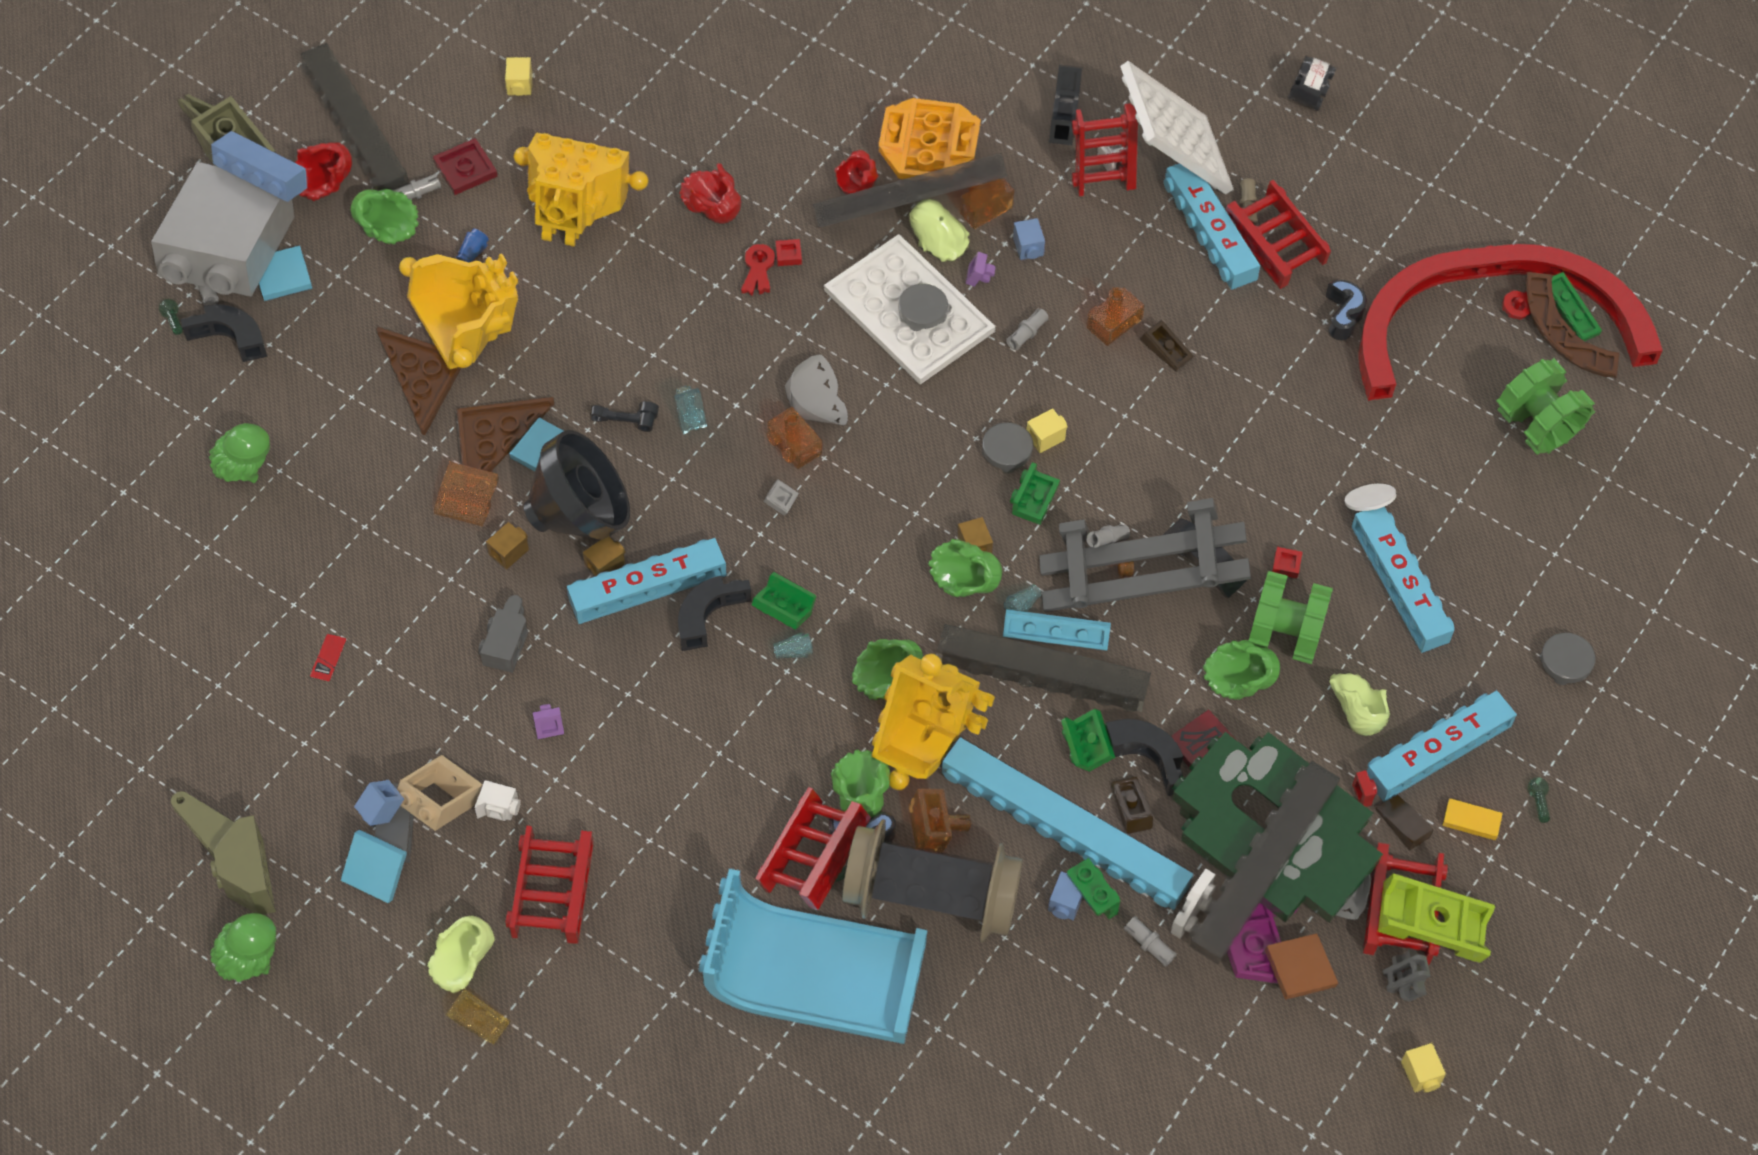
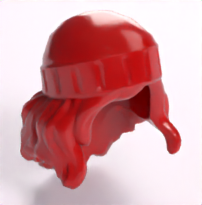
(325, 168)
(711, 194)

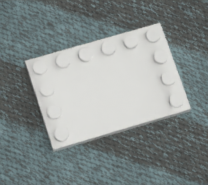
(1175, 127)
(871, 297)

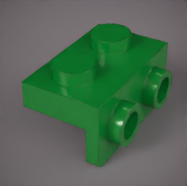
(1034, 495)
(785, 601)
(1088, 740)
(1094, 888)

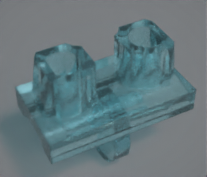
(690, 409)

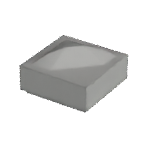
(781, 497)

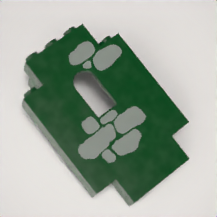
(1327, 861)

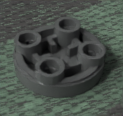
(923, 306)
(1007, 446)
(1567, 658)

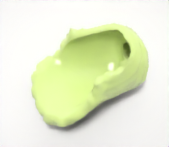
(938, 230)
(1363, 706)
(460, 952)

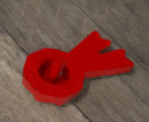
(759, 260)
(1516, 305)

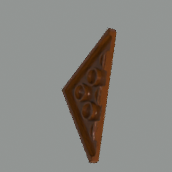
(420, 373)
(495, 429)

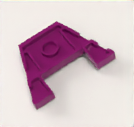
(1248, 952)

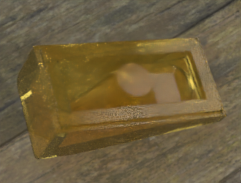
(477, 1017)

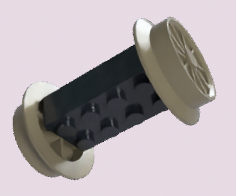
(931, 880)

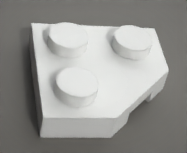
(1197, 900)

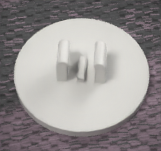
(1370, 497)

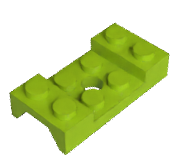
(1410, 909)

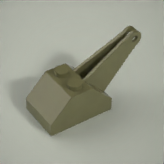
(216, 121)
(237, 851)

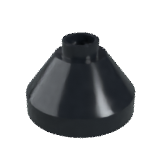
(576, 490)

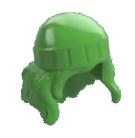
(385, 215)
(240, 453)
(964, 569)
(876, 663)
(1241, 669)
(861, 780)
(244, 947)

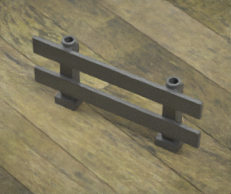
(1203, 539)

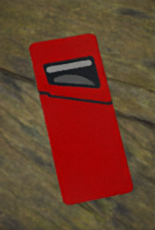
(328, 657)

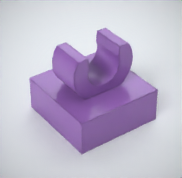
(979, 270)
(548, 722)

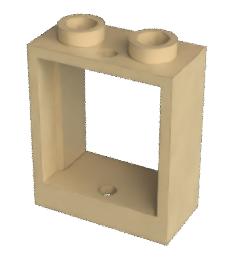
(442, 773)

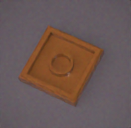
(1301, 966)

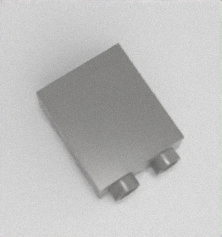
(220, 232)

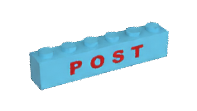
(1212, 226)
(1403, 578)
(646, 580)
(1440, 745)

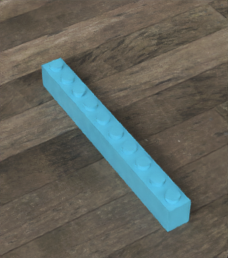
(1067, 824)

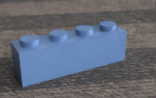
(259, 166)

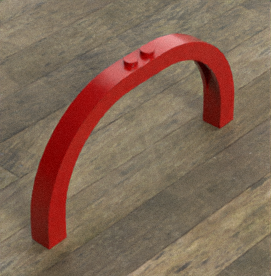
(1584, 275)

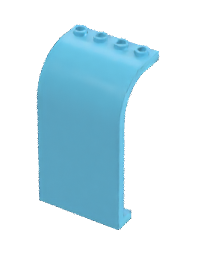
(811, 966)

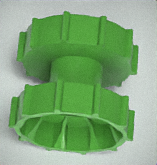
(1554, 417)
(1290, 616)

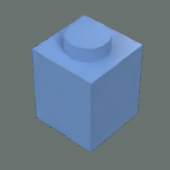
(1028, 239)
(379, 802)
(1065, 898)

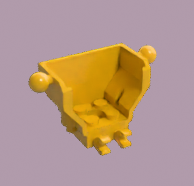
(575, 183)
(461, 303)
(925, 715)

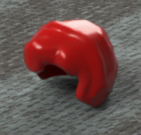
(856, 173)

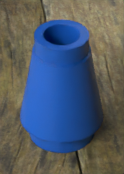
(472, 245)

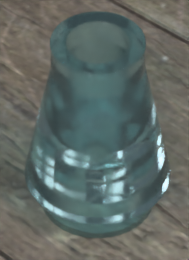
(1023, 599)
(794, 647)

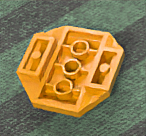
(927, 136)

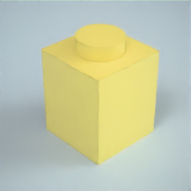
(518, 76)
(1047, 430)
(1423, 1068)

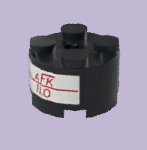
(1312, 83)

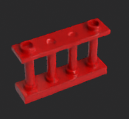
(1126, 156)
(1265, 252)
(832, 859)
(573, 899)
(1372, 936)

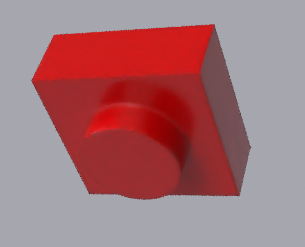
(788, 252)
(1287, 562)
(1364, 788)

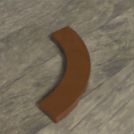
(1560, 335)

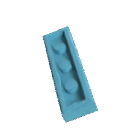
(1056, 629)

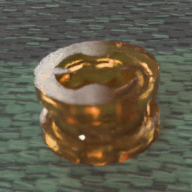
(1126, 569)

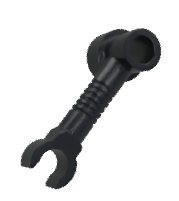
(644, 417)

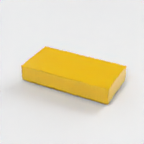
(1472, 819)

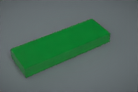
(1573, 308)

